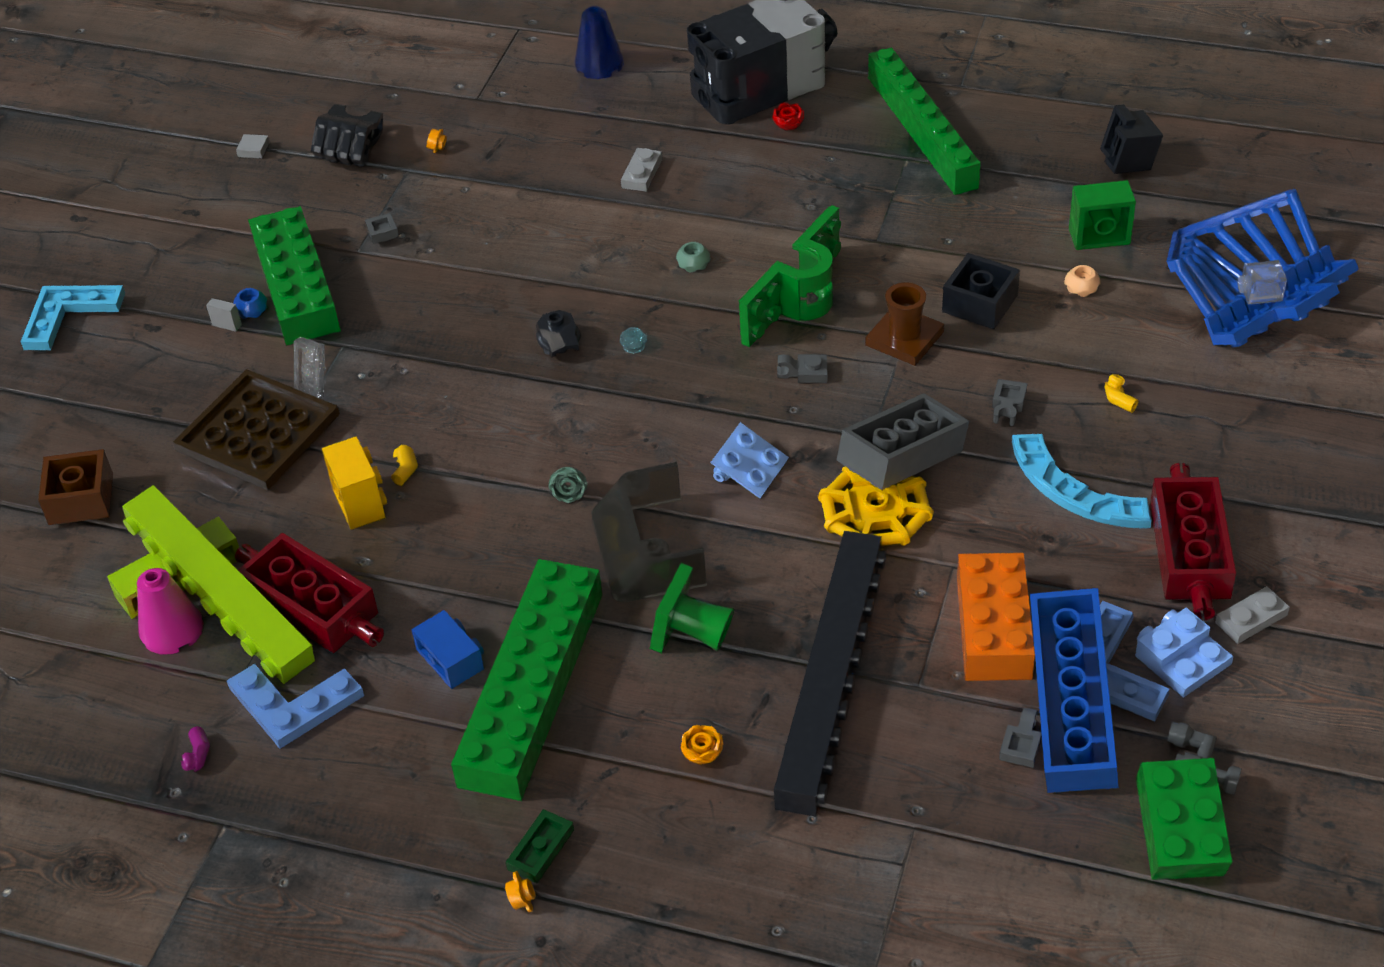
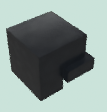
(1130, 141)

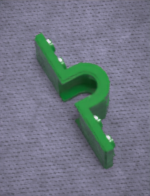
(783, 286)

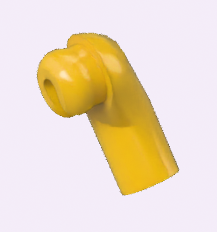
(1116, 395)
(408, 464)

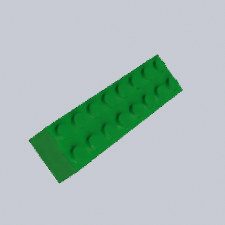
(527, 680)

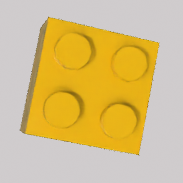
(355, 482)

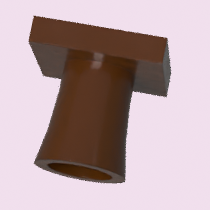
(903, 329)

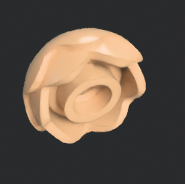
(1082, 280)

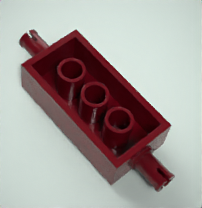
(1192, 539)
(312, 592)

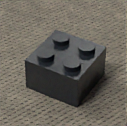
(980, 290)

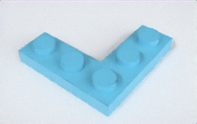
(57, 300)

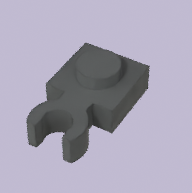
(1008, 399)

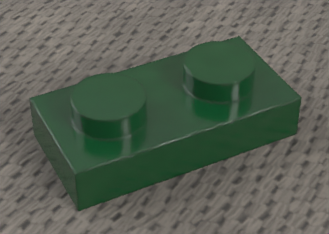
(540, 846)

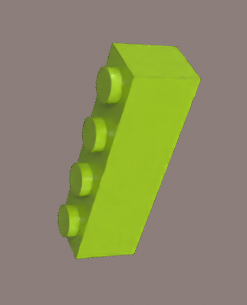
(125, 579)

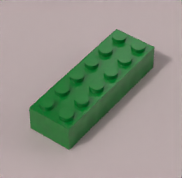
(294, 275)

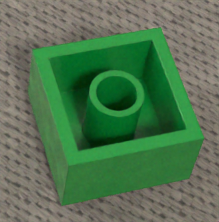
(1102, 215)

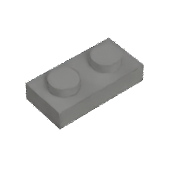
(641, 169)
(1252, 615)

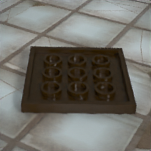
(256, 429)

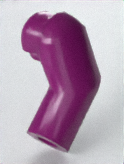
(201, 745)

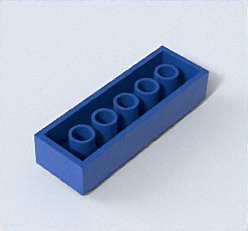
(1073, 691)

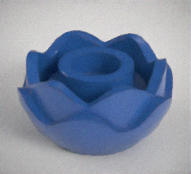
(250, 303)

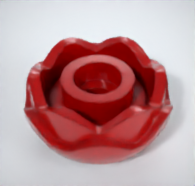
(788, 116)

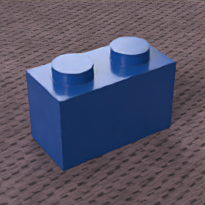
(448, 648)

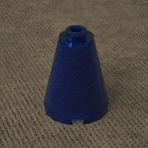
(597, 45)

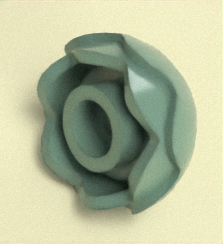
(693, 257)
(565, 492)

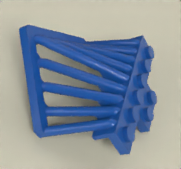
(1308, 283)

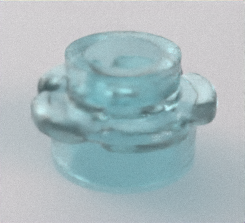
(633, 340)

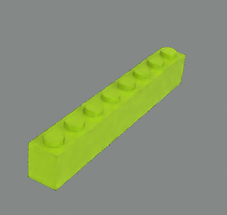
(218, 585)

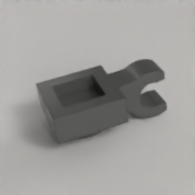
(807, 367)
(1022, 742)

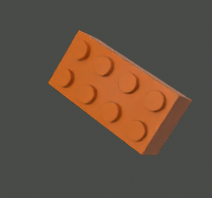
(995, 617)

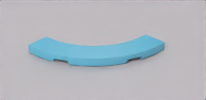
(1072, 494)

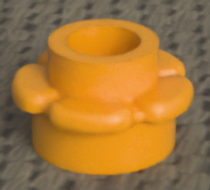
(436, 140)

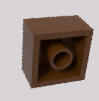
(76, 487)

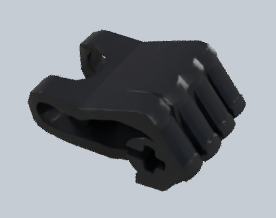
(345, 136)

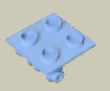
(748, 461)

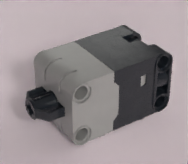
(758, 56)

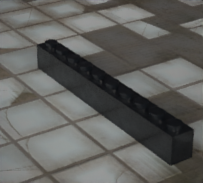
(829, 675)

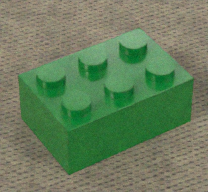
(1183, 819)

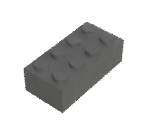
(902, 441)

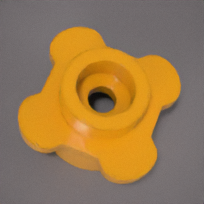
(520, 892)

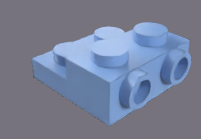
(1182, 651)

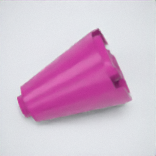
(165, 613)

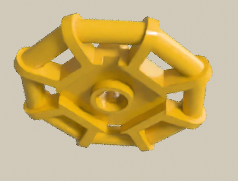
(869, 517)

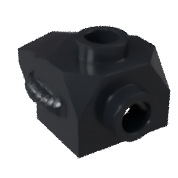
(557, 333)

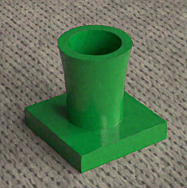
(689, 615)

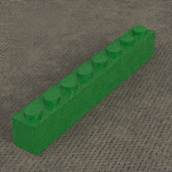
(924, 121)

